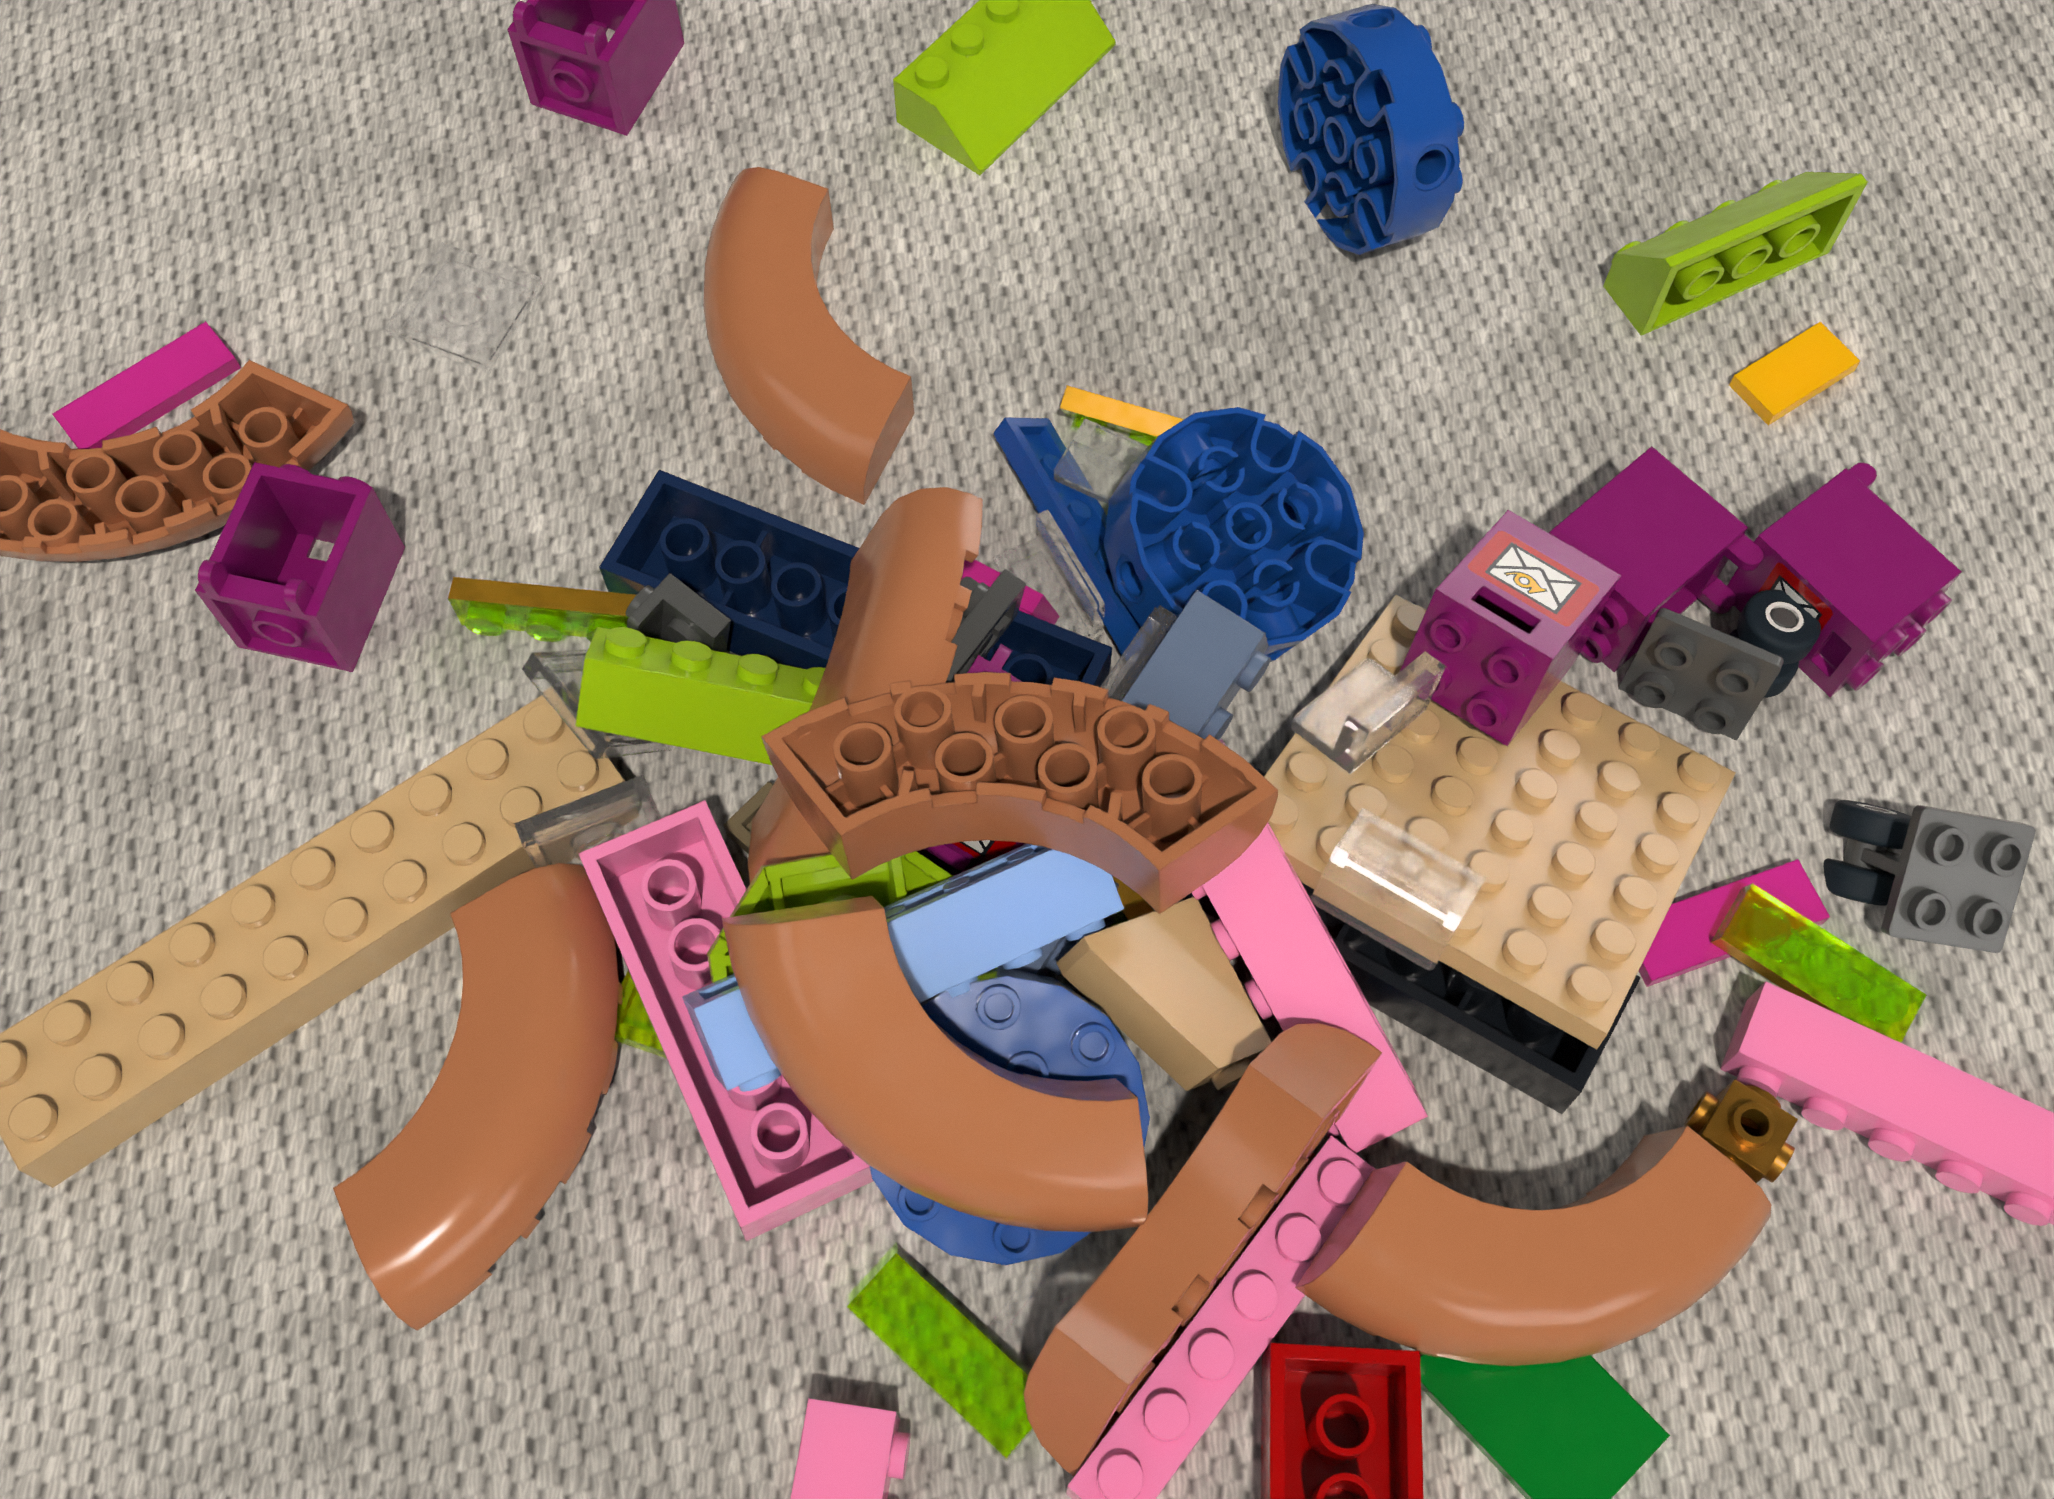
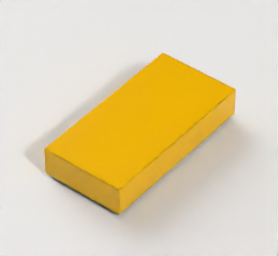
(1794, 373)

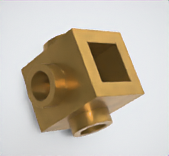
(1746, 1128)

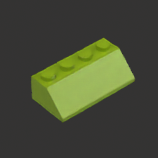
(998, 74)
(1731, 248)
(689, 693)

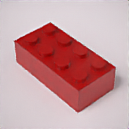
(1340, 1423)

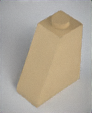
(1171, 994)

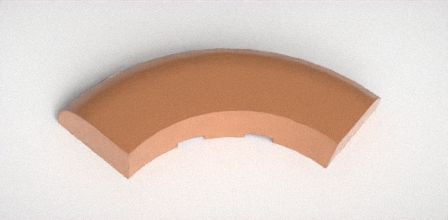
(780, 347)
(156, 485)
(892, 629)
(1026, 768)
(916, 1099)
(507, 1103)
(1192, 1236)
(1538, 1283)

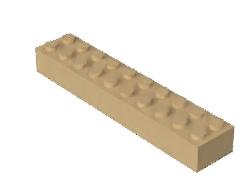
(281, 945)

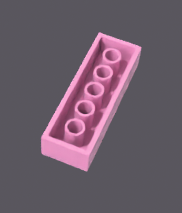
(665, 908)

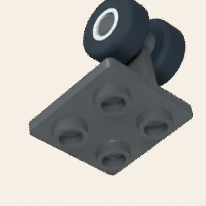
(1719, 675)
(1948, 883)

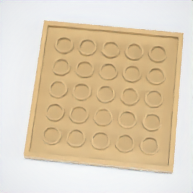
(1569, 824)

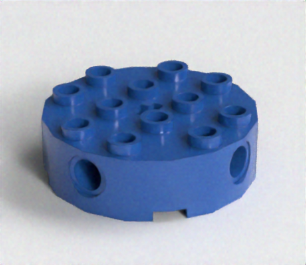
(1370, 126)
(1242, 519)
(1032, 1029)

